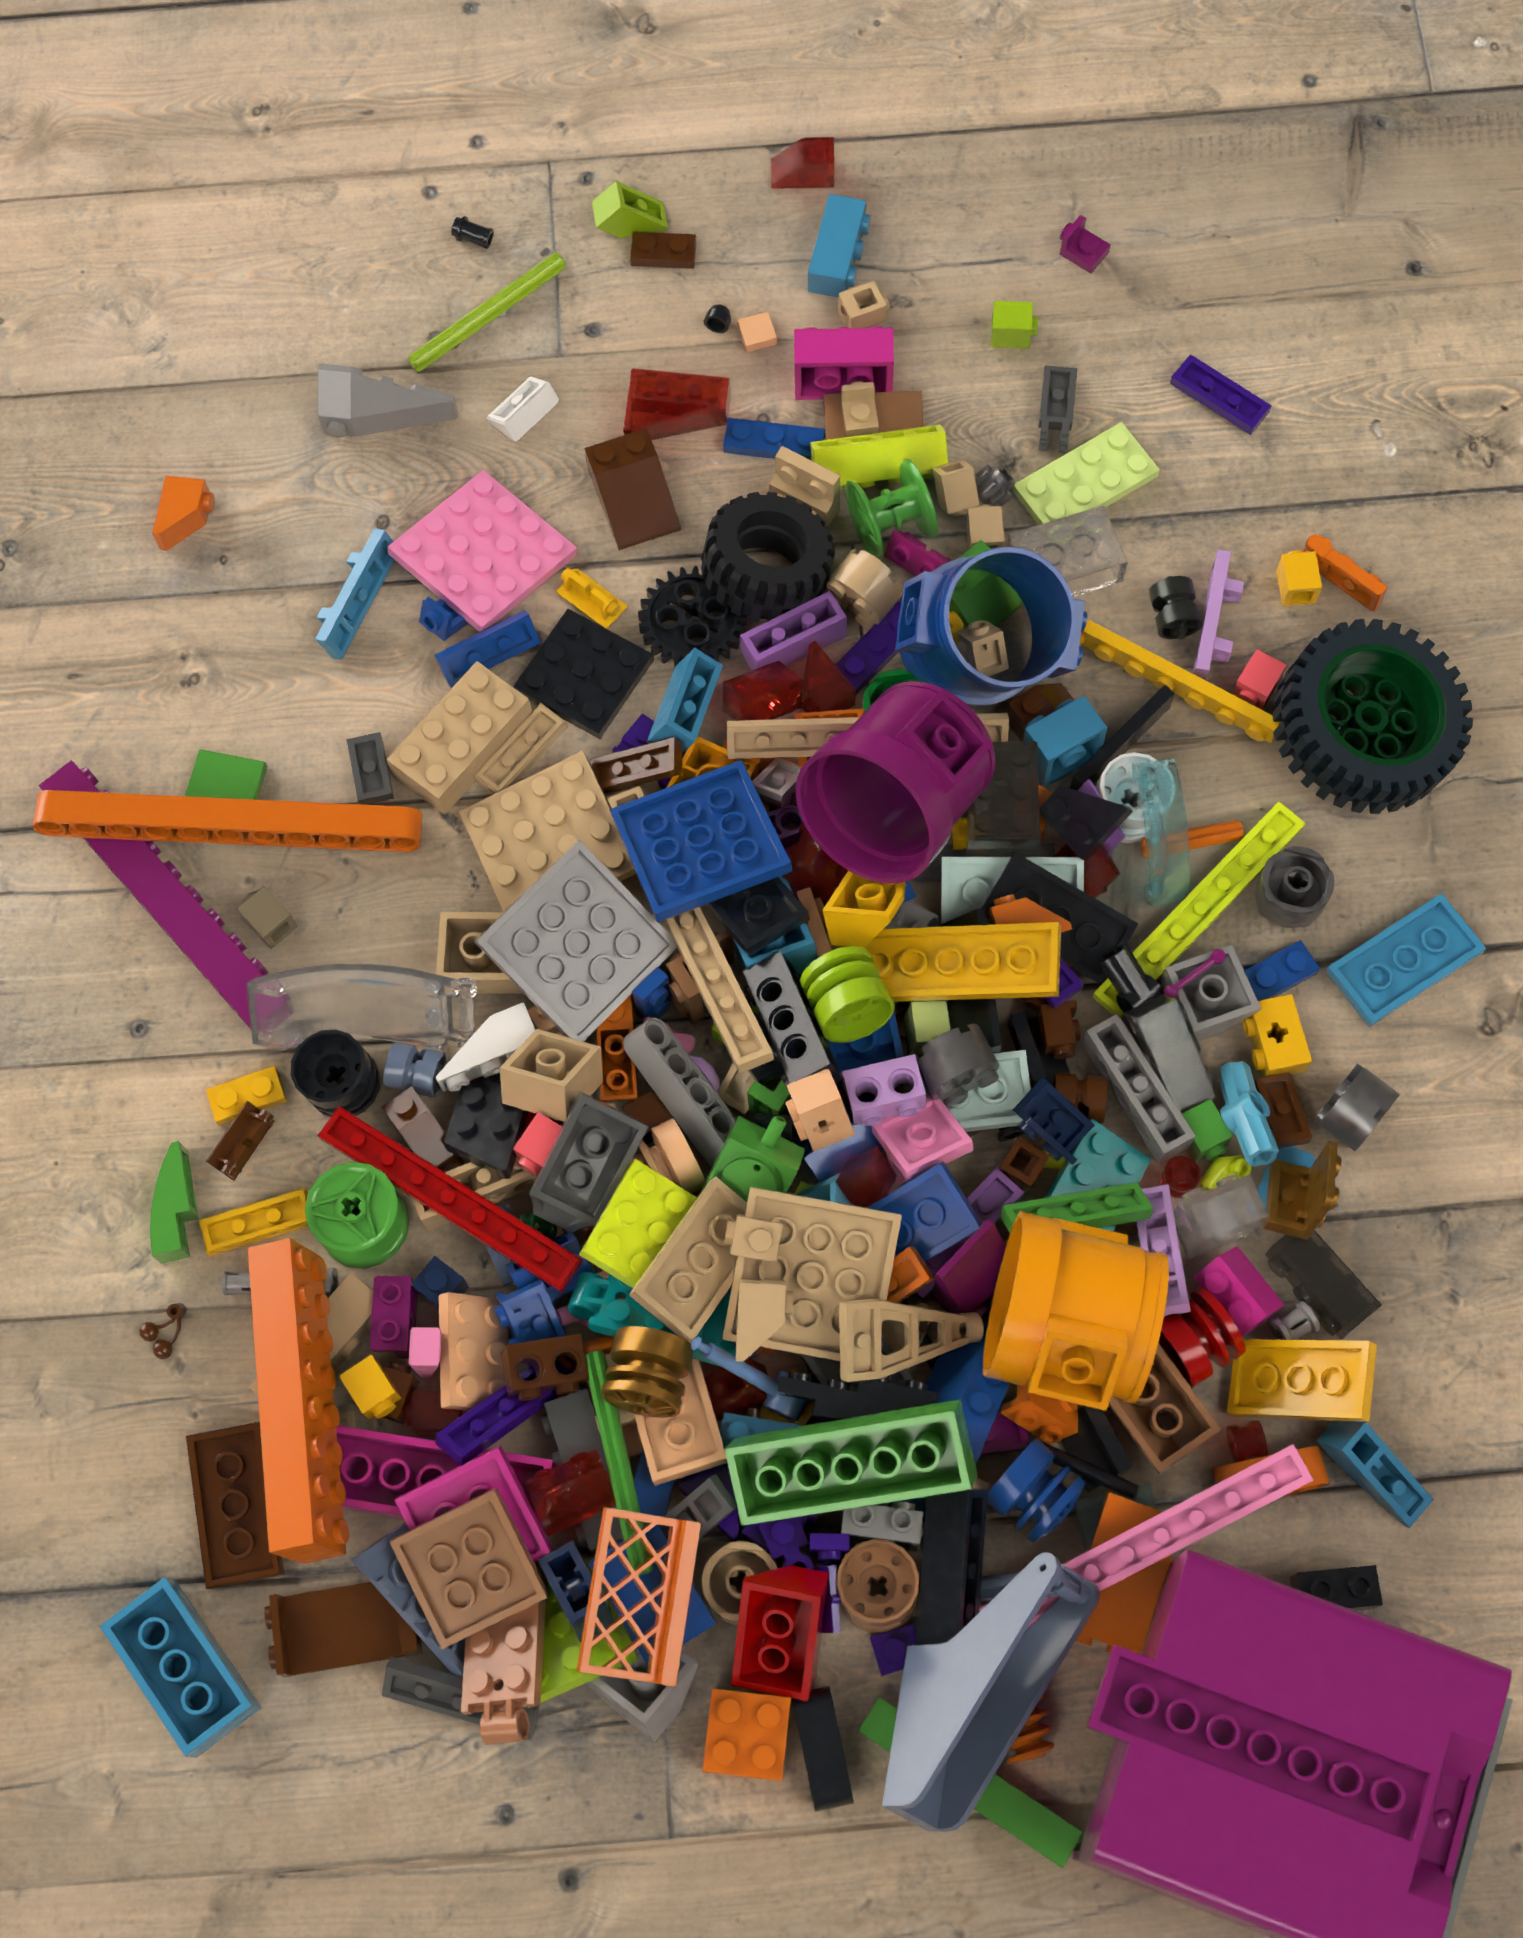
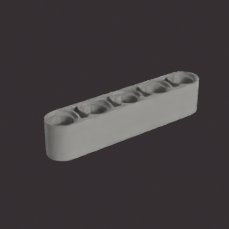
(680, 1086)

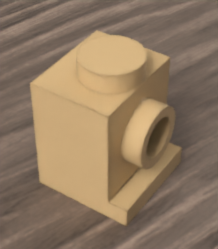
(863, 306)

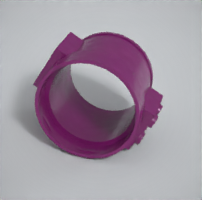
(896, 782)

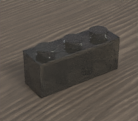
(1172, 1050)
(1322, 1282)

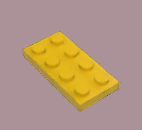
(1303, 1380)

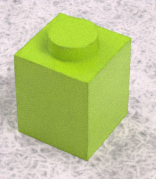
(1013, 324)

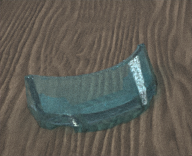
(1164, 831)

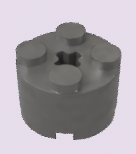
(1288, 905)
(957, 1064)
(1356, 1107)

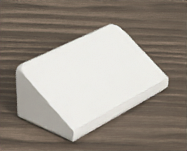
(523, 408)

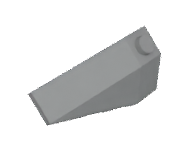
(365, 406)
(646, 1704)

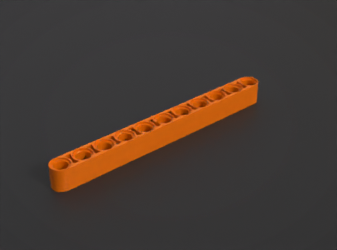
(227, 821)

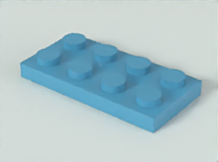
(1405, 960)

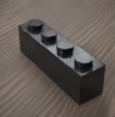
(950, 1564)

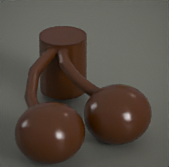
(149, 1331)

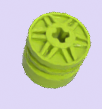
(847, 994)

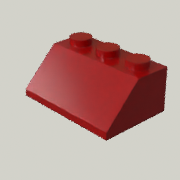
(780, 1631)

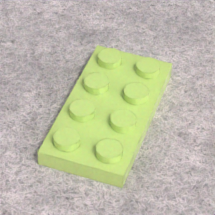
(1087, 476)

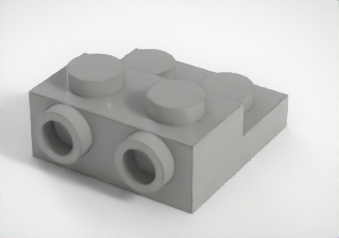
(895, 1523)

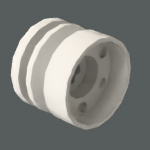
(1119, 786)

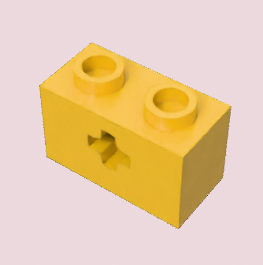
(1282, 1020)

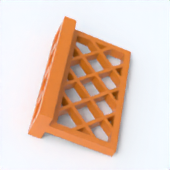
(672, 1601)

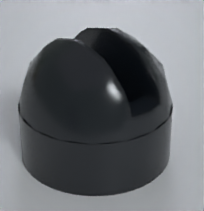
(718, 318)

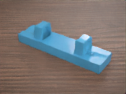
(356, 595)

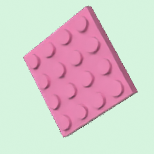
(482, 551)

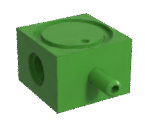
(757, 1158)

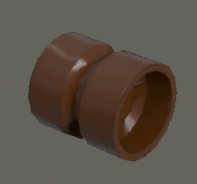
(1086, 1095)

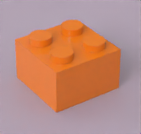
(747, 1735)

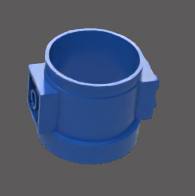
(927, 640)

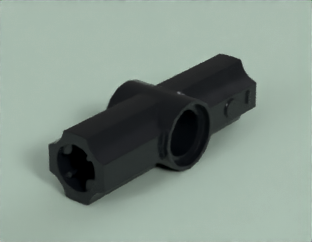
(1128, 978)

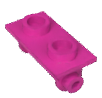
(911, 554)

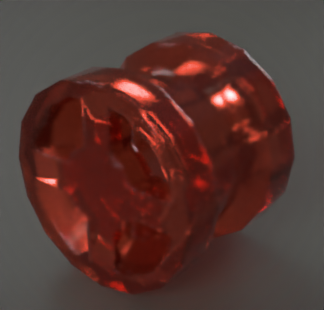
(1184, 1170)
(1246, 1441)

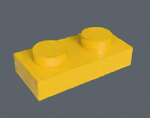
(259, 1088)

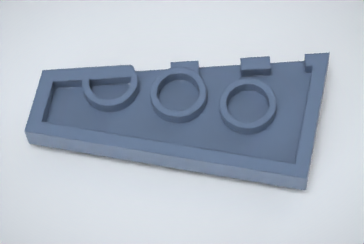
(386, 1574)

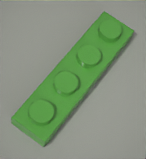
(1091, 1208)

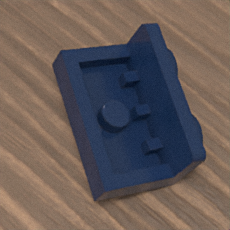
(1053, 1118)

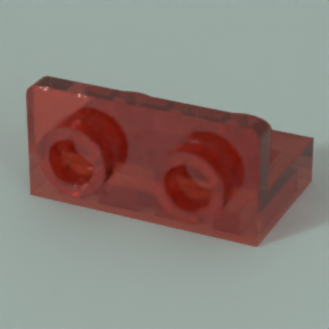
(571, 1492)

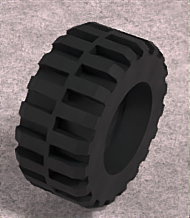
(774, 525)

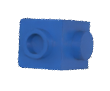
(440, 618)

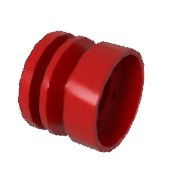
(1201, 1335)

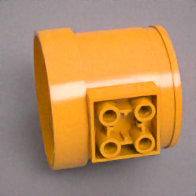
(1075, 1312)

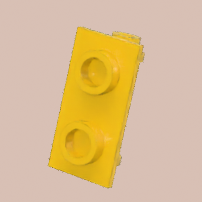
(590, 597)

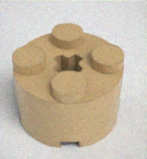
(864, 588)
(726, 1567)

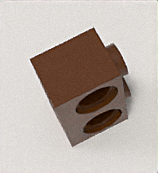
(542, 1356)

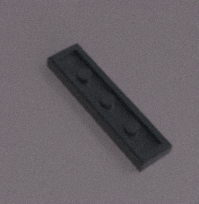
(1124, 737)

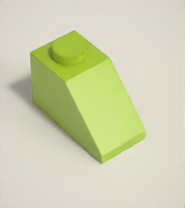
(626, 210)

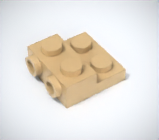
(807, 484)

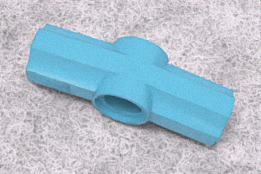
(1246, 1114)

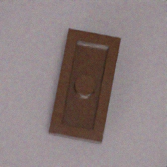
(663, 250)
(1286, 1112)

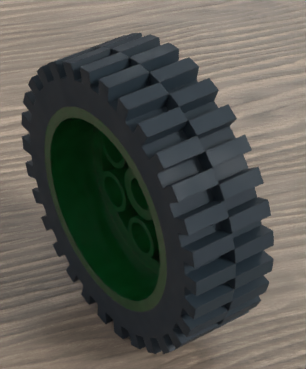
(1345, 752)

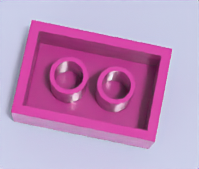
(842, 356)

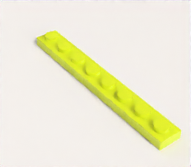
(1210, 898)

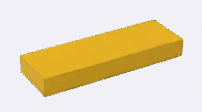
(254, 1222)

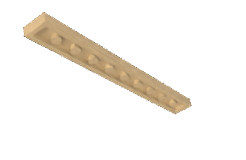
(714, 979)

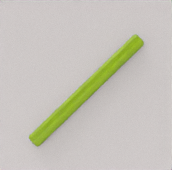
(486, 312)

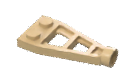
(861, 1337)

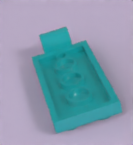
(1101, 1163)
(596, 1301)

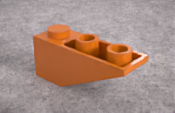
(617, 1068)

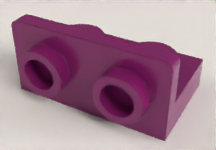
(393, 1314)

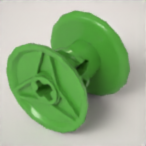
(892, 508)
(357, 1215)

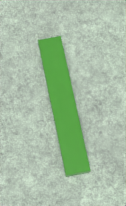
(999, 1802)

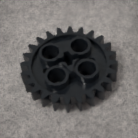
(691, 619)

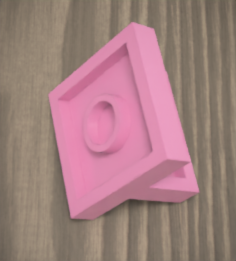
(922, 1140)

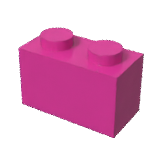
(1240, 1289)

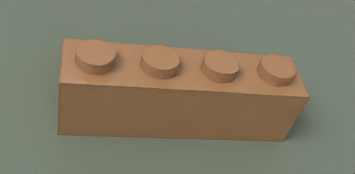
(1167, 1417)

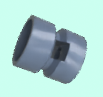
(412, 1068)

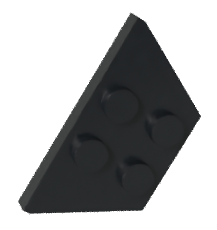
(485, 1127)

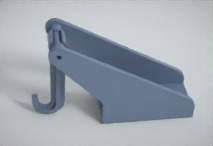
(975, 1692)

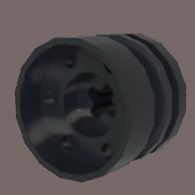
(323, 1060)

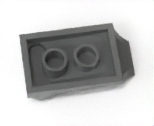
(585, 1164)

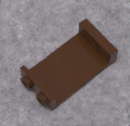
(335, 1630)

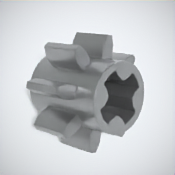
(994, 485)

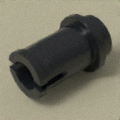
(472, 232)

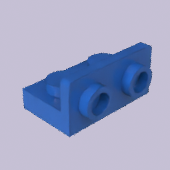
(528, 1314)

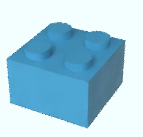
(1065, 739)

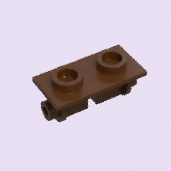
(240, 1140)

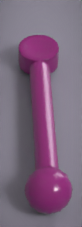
(1217, 957)

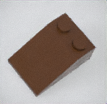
(632, 489)

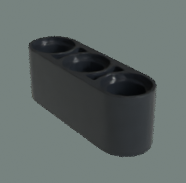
(823, 1750)

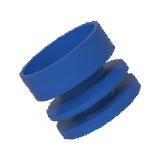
(1035, 1491)

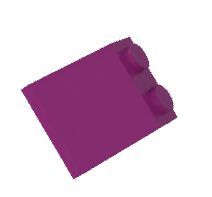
(971, 1273)

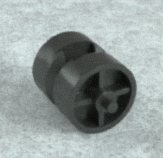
(1174, 603)

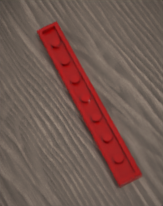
(452, 1200)

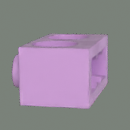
(881, 1080)

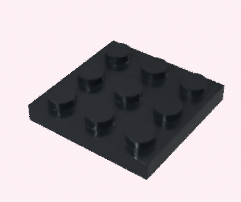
(584, 673)

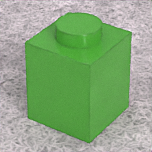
(1210, 1131)

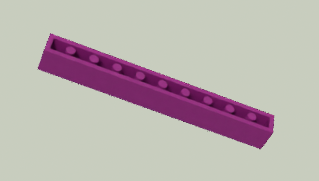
(170, 903)

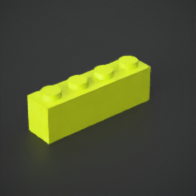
(880, 454)

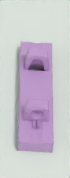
(1219, 590)
(1161, 1235)

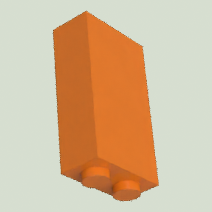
(1128, 1605)

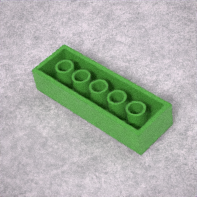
(851, 1462)

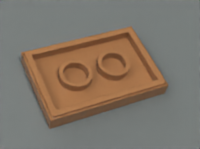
(894, 412)

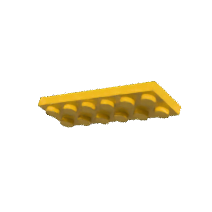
(969, 961)

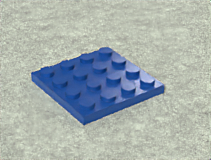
(700, 840)

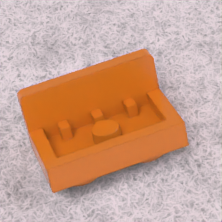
(1042, 1416)

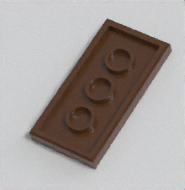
(231, 1506)

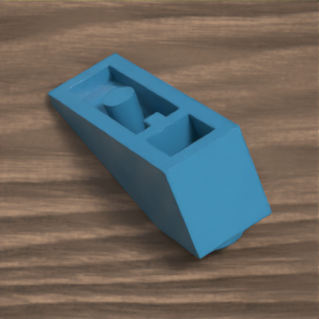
(1375, 1468)

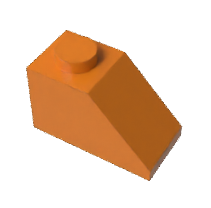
(181, 510)
(1013, 911)

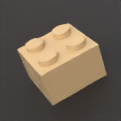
(550, 1074)

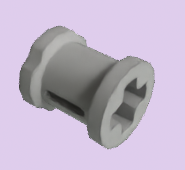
(1303, 1315)

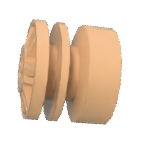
(672, 1157)

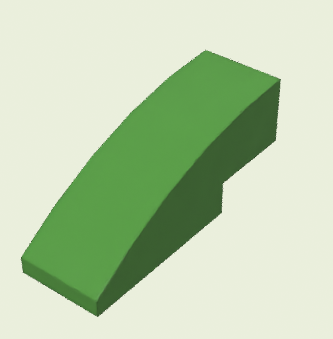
(172, 1206)

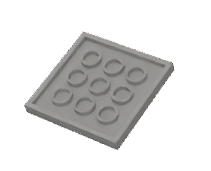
(577, 943)

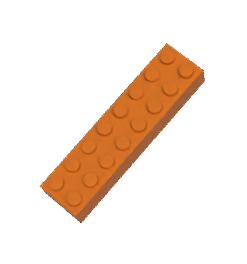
(297, 1403)

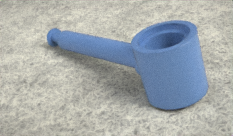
(782, 1405)

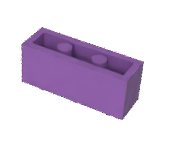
(790, 634)

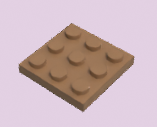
(469, 1568)

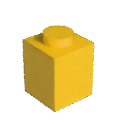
(1299, 578)
(370, 1388)

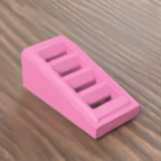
(425, 1350)

